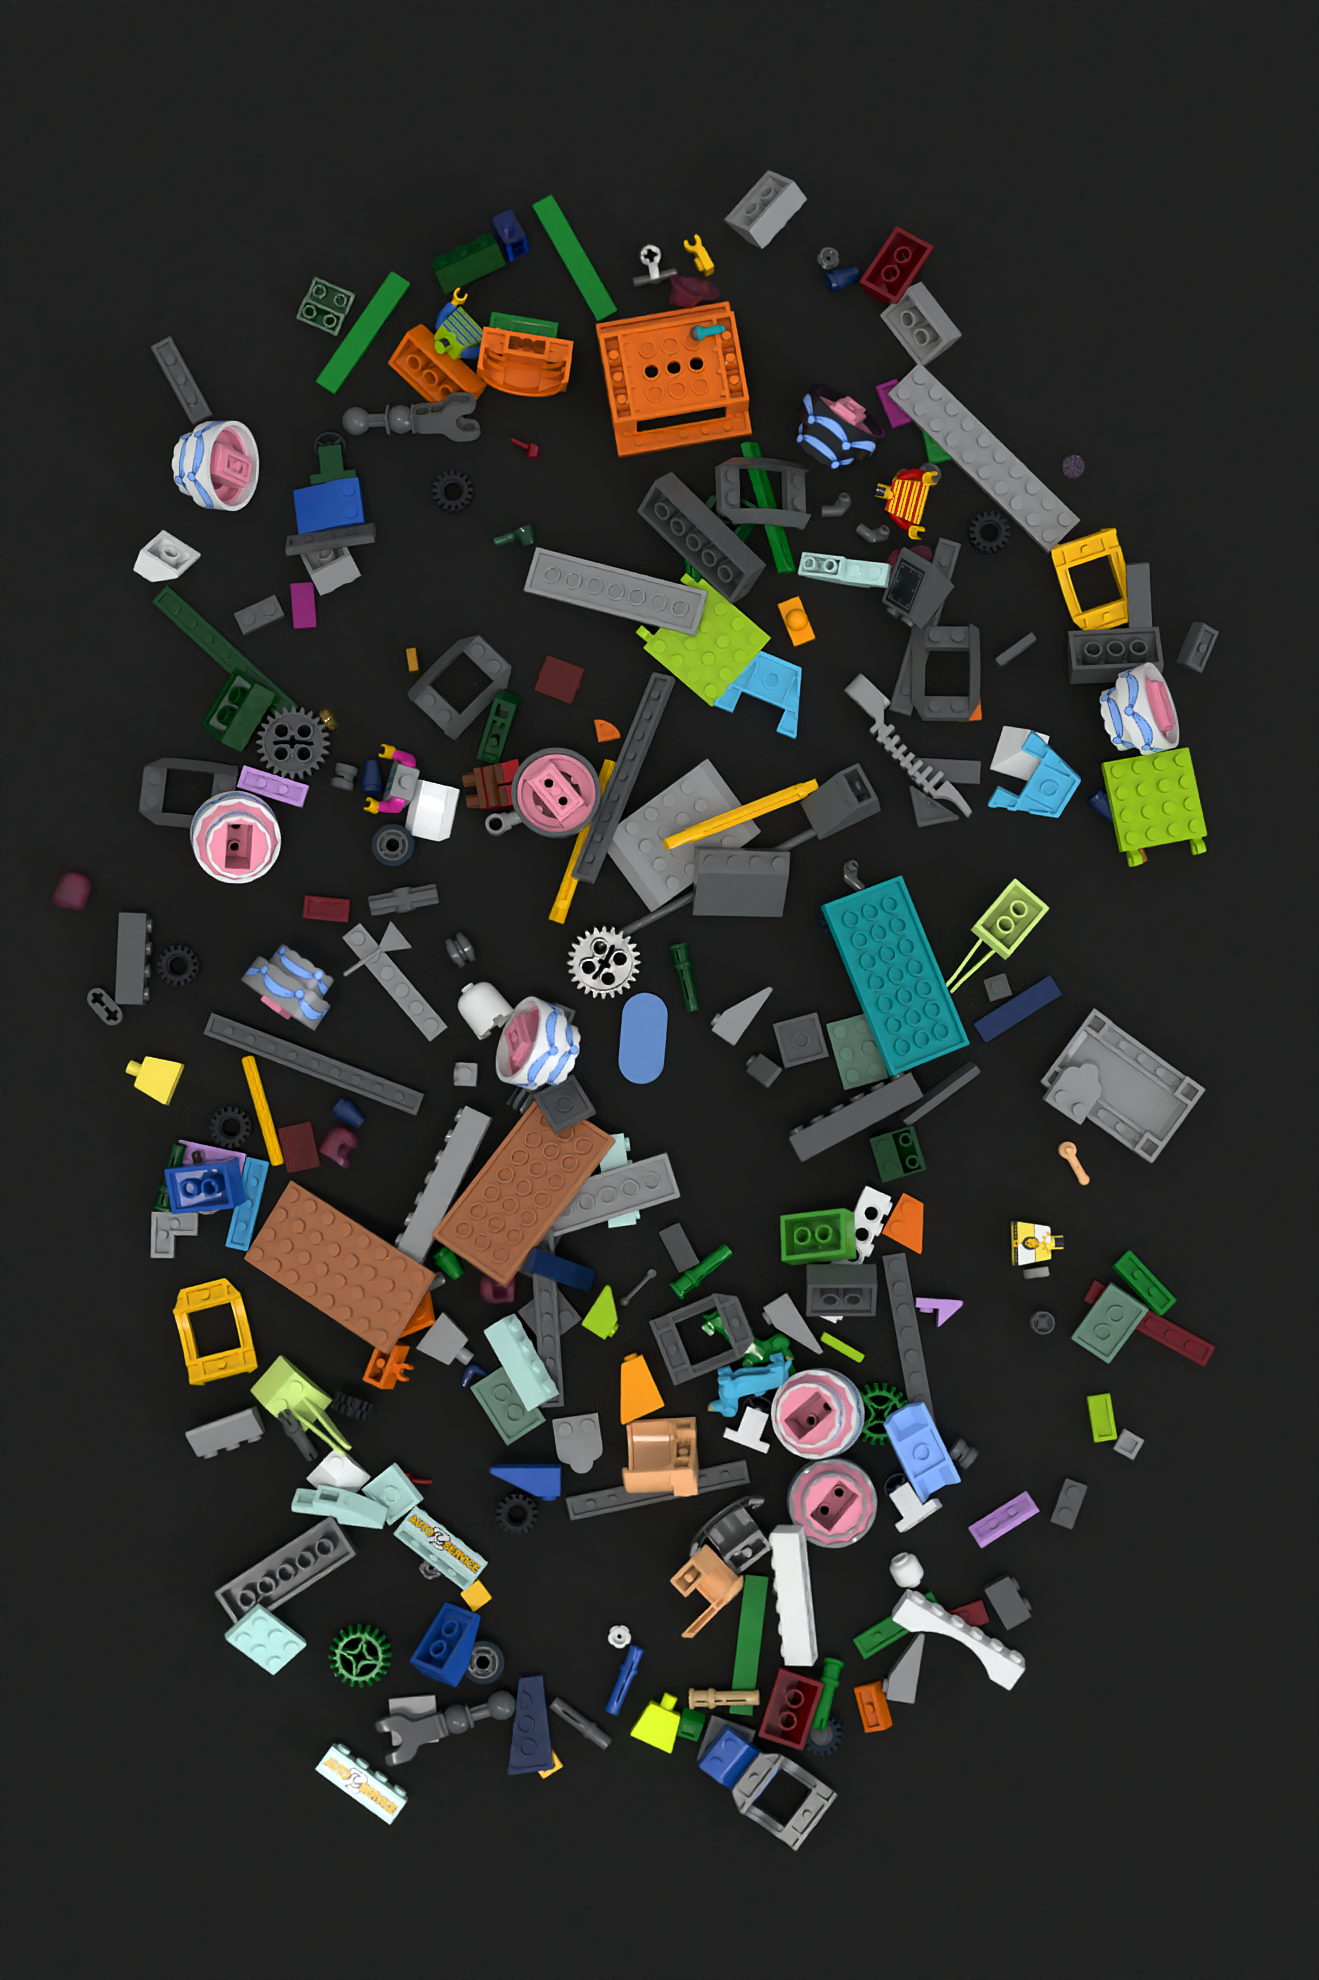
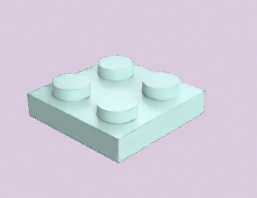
(394, 1492)

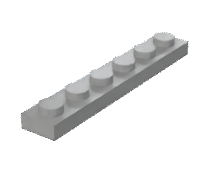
(396, 983)

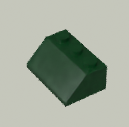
(467, 263)
(238, 709)

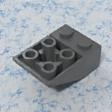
(841, 802)

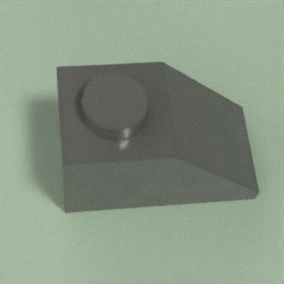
(762, 1070)

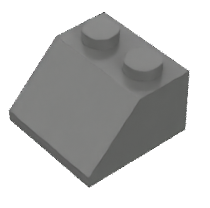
(330, 568)

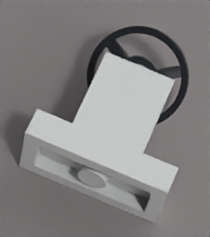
(752, 1424)
(908, 1502)

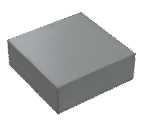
(1128, 1444)

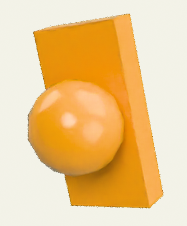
(796, 621)

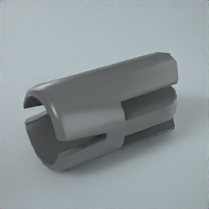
(523, 1098)

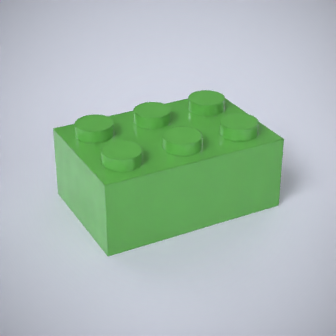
(818, 1236)

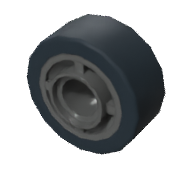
(402, 854)
(496, 1656)

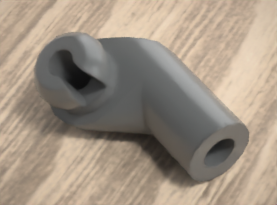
(839, 507)
(874, 535)

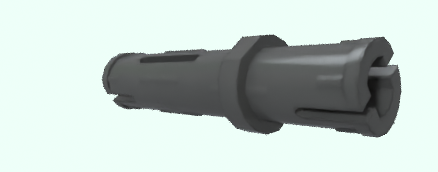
(295, 1430)
(584, 1726)

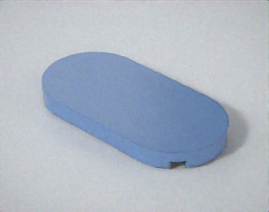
(643, 1038)

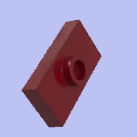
(326, 909)
(971, 1613)

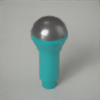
(699, 332)

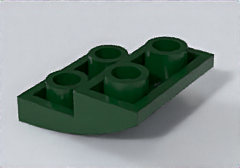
(326, 306)

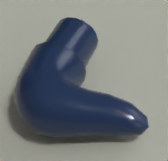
(469, 1372)

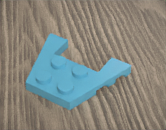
(771, 682)
(1048, 786)

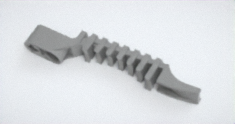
(874, 704)

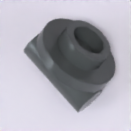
(932, 467)

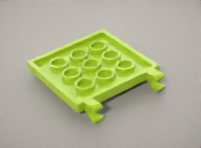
(717, 653)
(1154, 802)

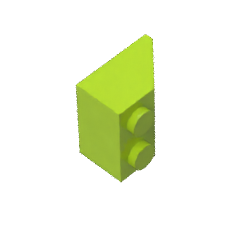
(603, 1315)

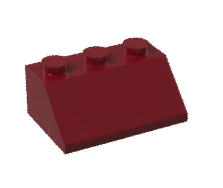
(895, 266)
(790, 1708)

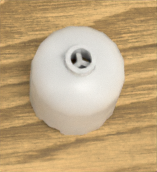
(483, 1008)

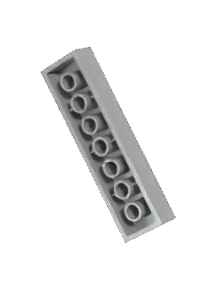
(443, 1183)

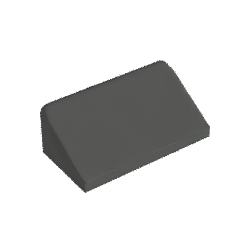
(1197, 646)
(679, 1247)

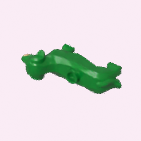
(759, 1350)

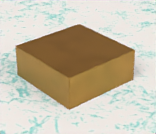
(413, 661)

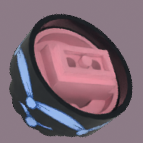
(836, 428)

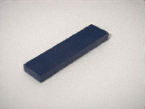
(1017, 1009)
(560, 1270)

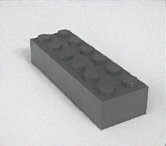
(701, 537)
(854, 1117)
(288, 1569)

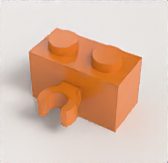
(386, 1368)

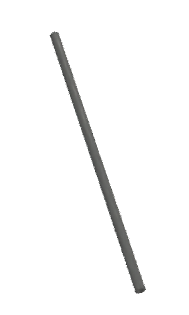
(687, 898)

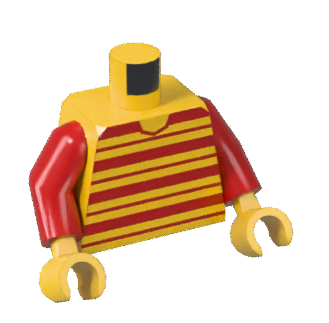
(907, 498)

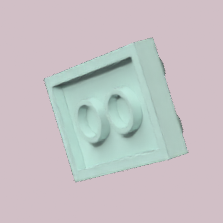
(265, 1639)

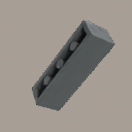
(133, 959)

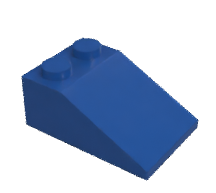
(329, 506)
(205, 1186)
(535, 1478)
(447, 1645)
(729, 1757)

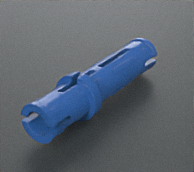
(628, 1670)

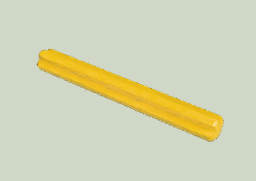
(262, 1110)

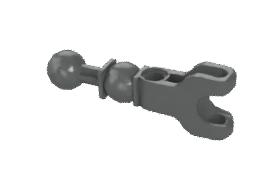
(422, 418)
(438, 1725)

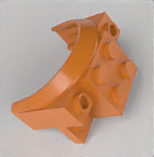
(523, 362)

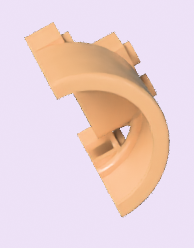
(662, 1456)

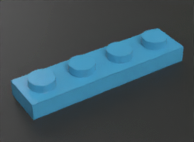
(245, 1215)

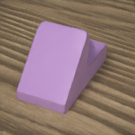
(944, 1307)

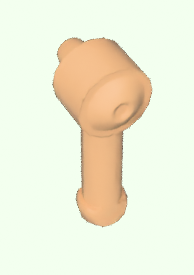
(1068, 1151)

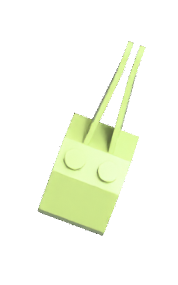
(1004, 925)
(288, 1388)

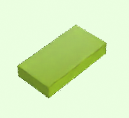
(842, 1347)
(1101, 1417)

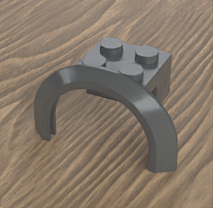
(734, 1534)

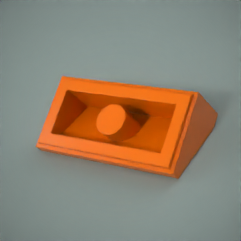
(873, 1707)

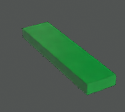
(883, 1633)

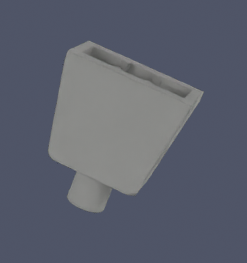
(446, 1341)

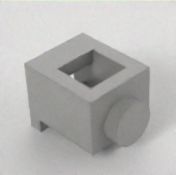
(466, 1074)

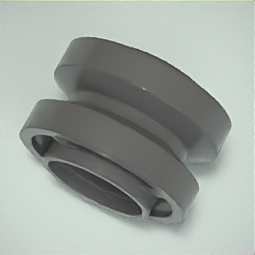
(460, 949)

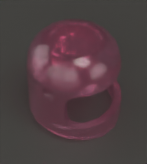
(72, 891)
(332, 1142)
(495, 1293)

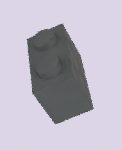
(1007, 1602)

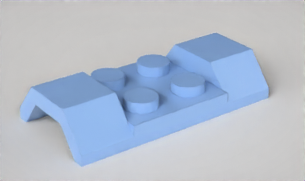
(920, 1449)

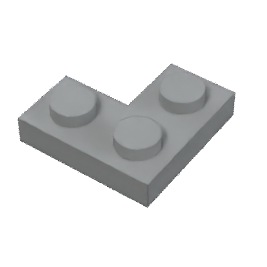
(165, 1227)

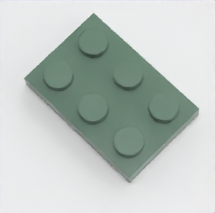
(856, 1052)
(1109, 1322)
(505, 1406)

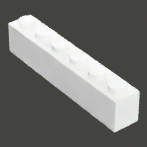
(794, 1595)

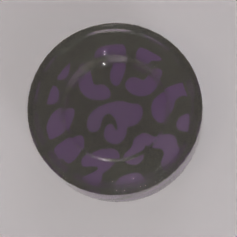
(1073, 466)

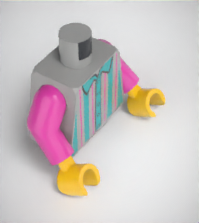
(400, 782)

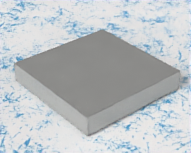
(412, 1707)

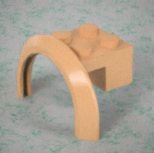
(712, 1580)

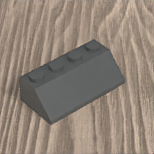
(1105, 653)

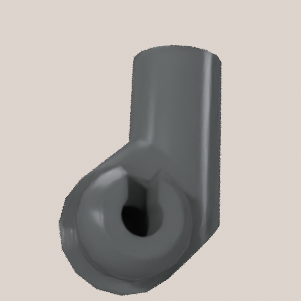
(850, 874)

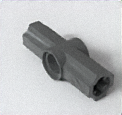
(403, 900)

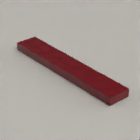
(1163, 1331)

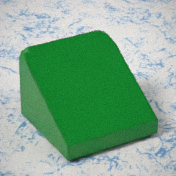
(690, 1724)

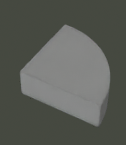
(1036, 1272)

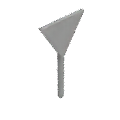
(391, 941)

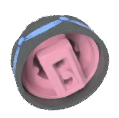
(539, 805)

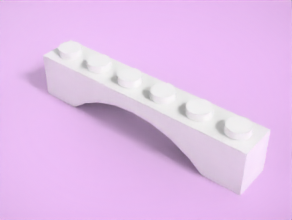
(921, 1615)

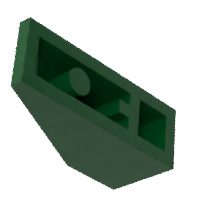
(498, 726)

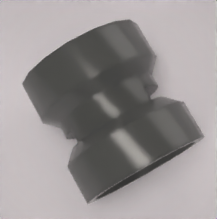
(344, 776)
(1042, 1322)
(962, 1453)

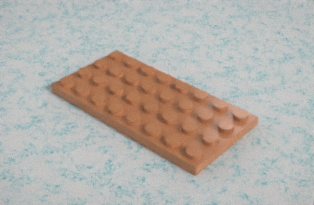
(521, 1193)
(340, 1267)

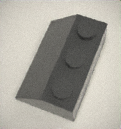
(841, 1289)

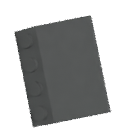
(740, 881)

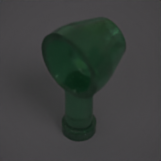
(524, 535)

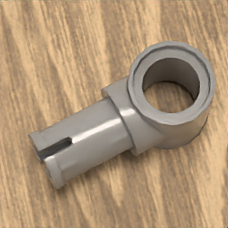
(508, 820)

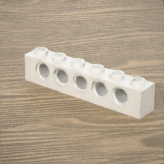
(868, 1198)

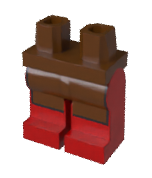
(488, 783)

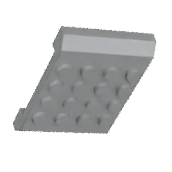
(638, 839)
(1140, 1092)

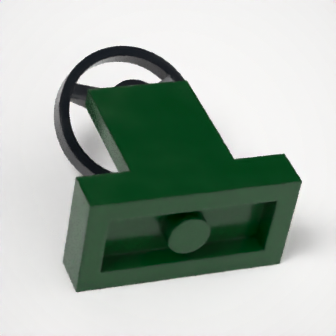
(330, 460)

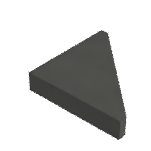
(929, 811)

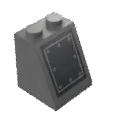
(915, 589)

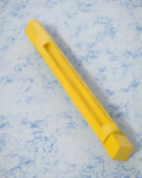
(741, 814)
(569, 884)

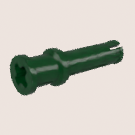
(682, 966)
(175, 1160)

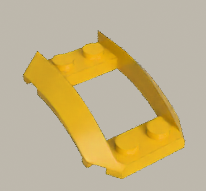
(1084, 550)
(223, 1363)

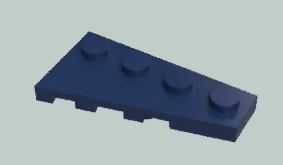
(531, 1732)

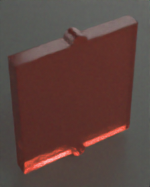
(559, 679)

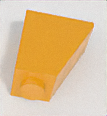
(638, 1389)

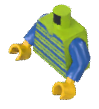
(457, 331)

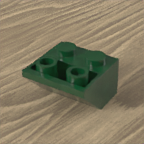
(897, 1154)

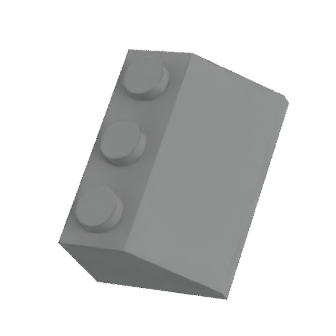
(766, 209)
(921, 324)
(226, 1432)

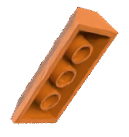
(430, 372)

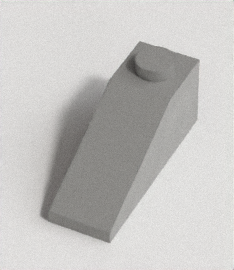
(737, 1018)
(788, 1320)
(904, 1674)

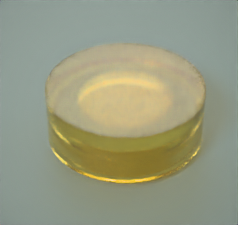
(329, 719)

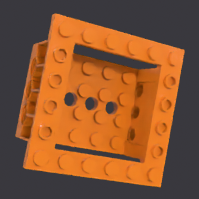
(664, 339)

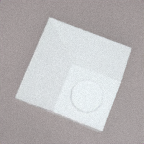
(164, 558)
(1010, 758)
(339, 1472)

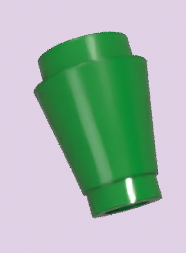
(447, 1261)

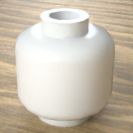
(906, 1570)

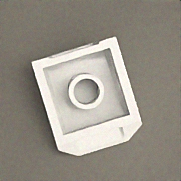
(432, 810)

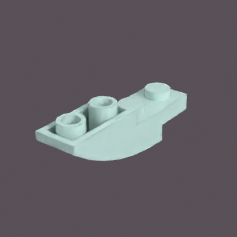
(844, 571)
(340, 1503)

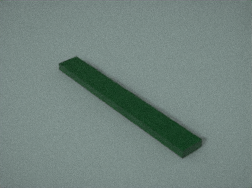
(216, 644)

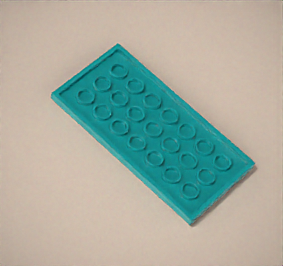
(895, 975)

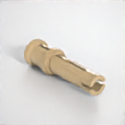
(711, 1698)

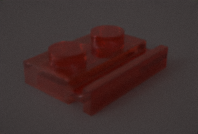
(299, 1147)

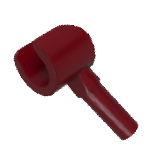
(532, 450)
(418, 1480)

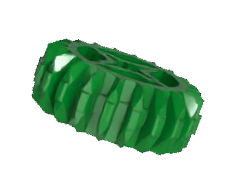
(870, 1421)
(369, 1659)

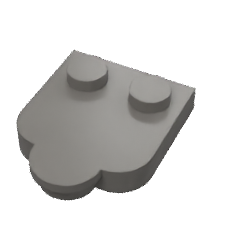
(1075, 1091)
(578, 1440)

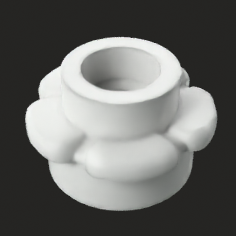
(614, 1640)

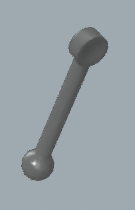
(625, 1300)

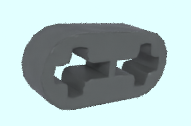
(101, 1010)

